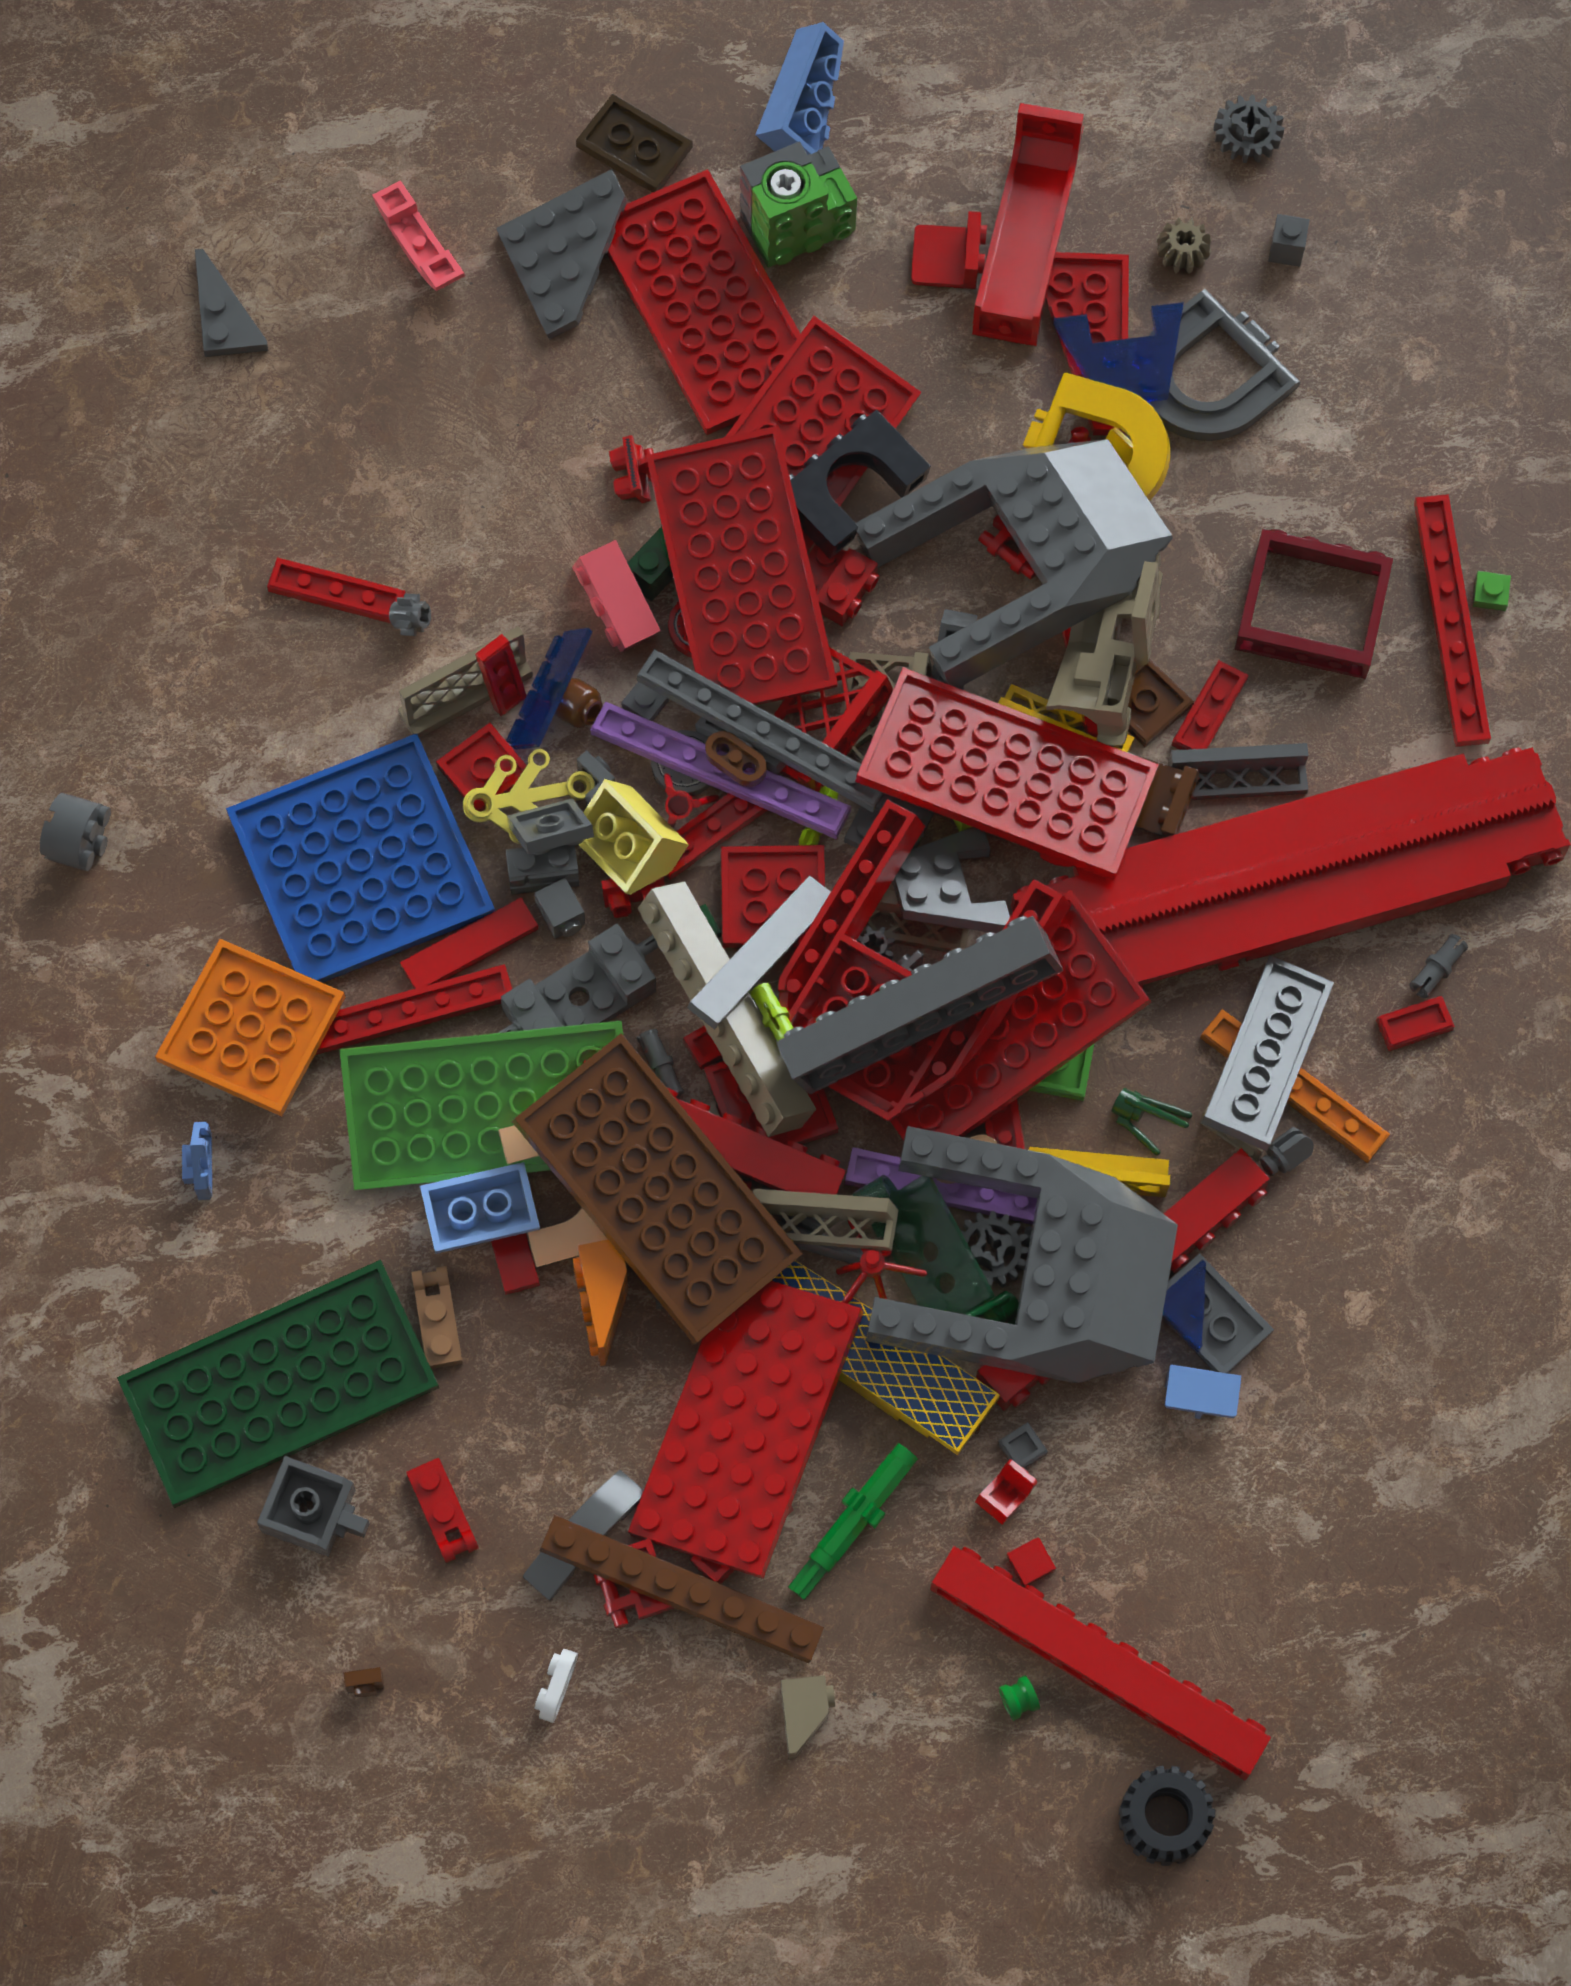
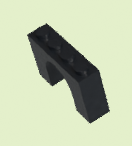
(870, 444)

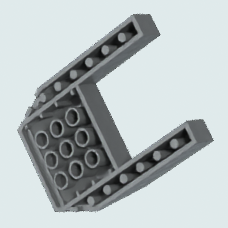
(1071, 517)
(1088, 1278)

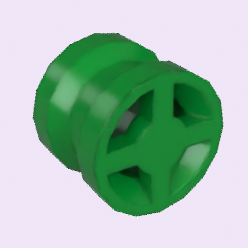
(1019, 1698)

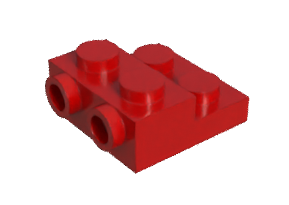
(842, 582)

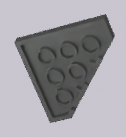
(561, 249)

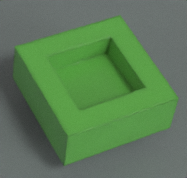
(1491, 590)

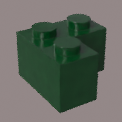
(652, 566)

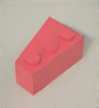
(616, 596)

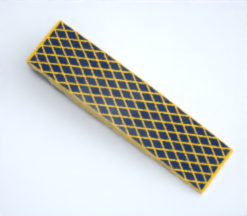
(905, 1383)

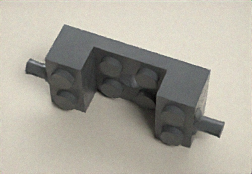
(609, 973)

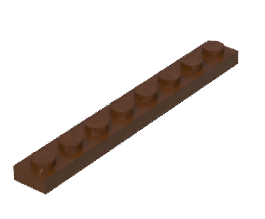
(681, 1589)

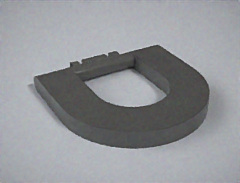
(1246, 404)

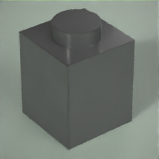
(1288, 240)
(560, 909)

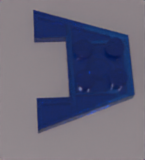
(1132, 364)

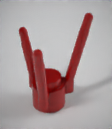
(680, 803)

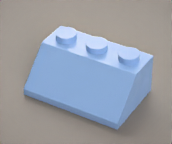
(479, 1207)

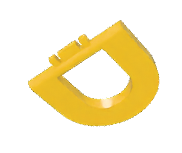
(1115, 408)

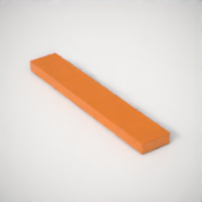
(1311, 1098)

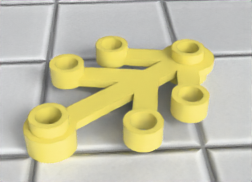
(520, 796)

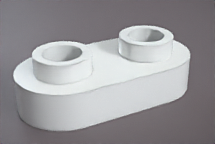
(561, 1670)

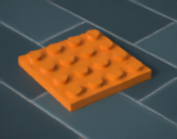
(250, 1027)

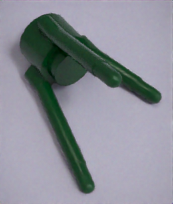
(1133, 1105)
(1001, 1308)

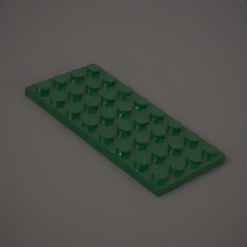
(277, 1383)

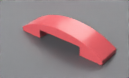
(416, 237)

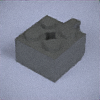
(328, 1519)

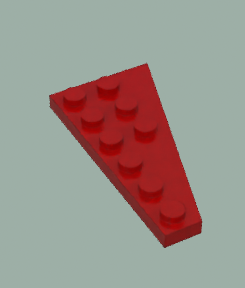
(1094, 287)

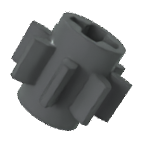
(410, 614)
(879, 940)

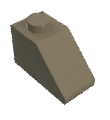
(805, 1710)

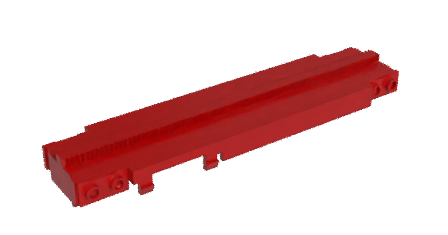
(1323, 864)

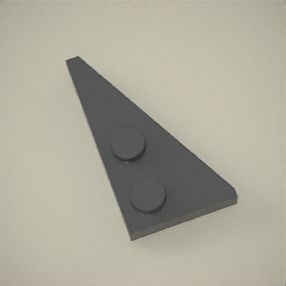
(224, 320)

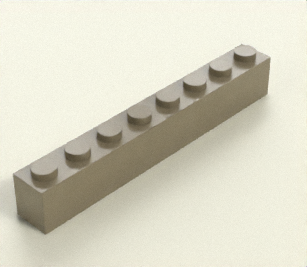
(741, 1037)

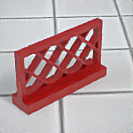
(851, 723)

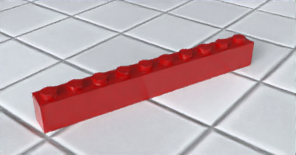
(1198, 1215)
(1100, 1662)

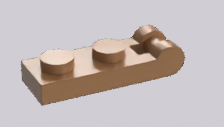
(437, 1319)

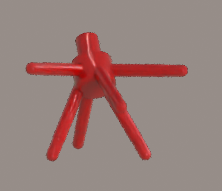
(872, 1265)

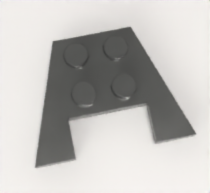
(934, 888)

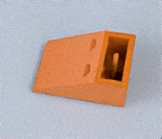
(605, 1281)

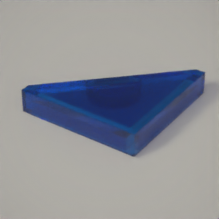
(1186, 1305)

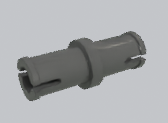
(1438, 966)
(658, 1060)

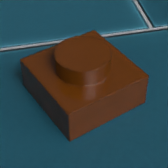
(364, 1682)

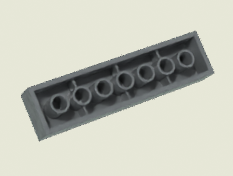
(919, 1004)

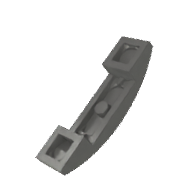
(600, 1514)

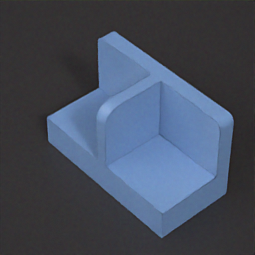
(1202, 1391)

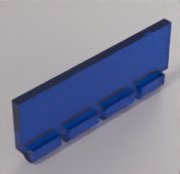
(551, 685)

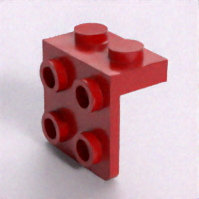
(949, 254)

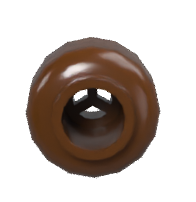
(579, 704)

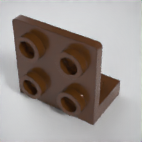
(1167, 800)

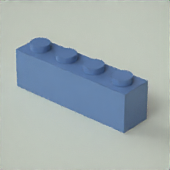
(803, 91)

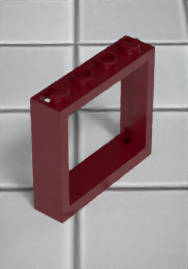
(1303, 650)

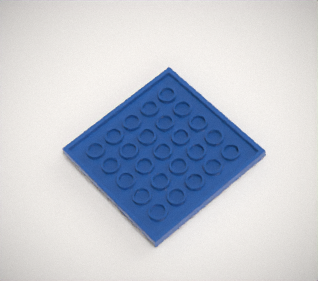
(360, 860)

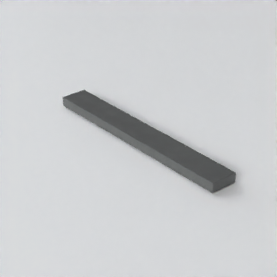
(757, 727)

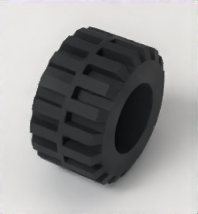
(1180, 1787)

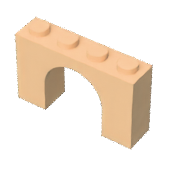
(559, 1240)

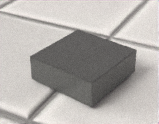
(1023, 1446)

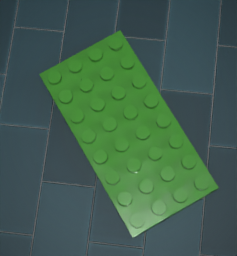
(438, 1103)

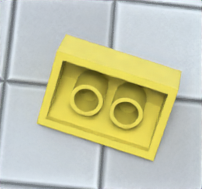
(630, 837)

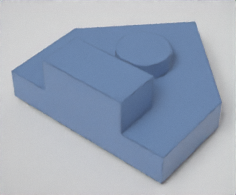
(198, 1161)

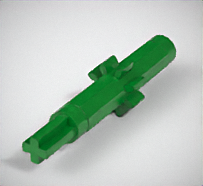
(861, 1509)

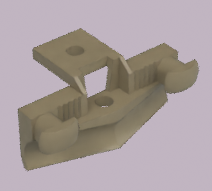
(1101, 669)

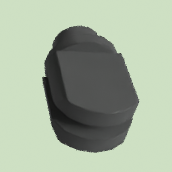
(1287, 1152)

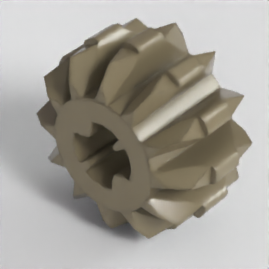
(1183, 245)

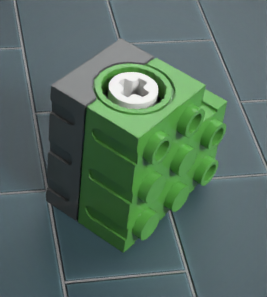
(795, 202)

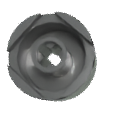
(75, 832)

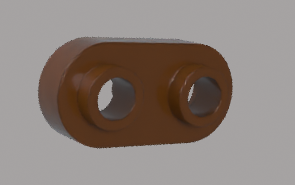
(737, 760)

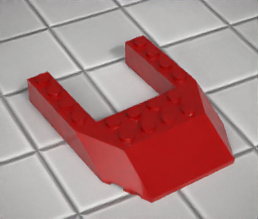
(835, 968)

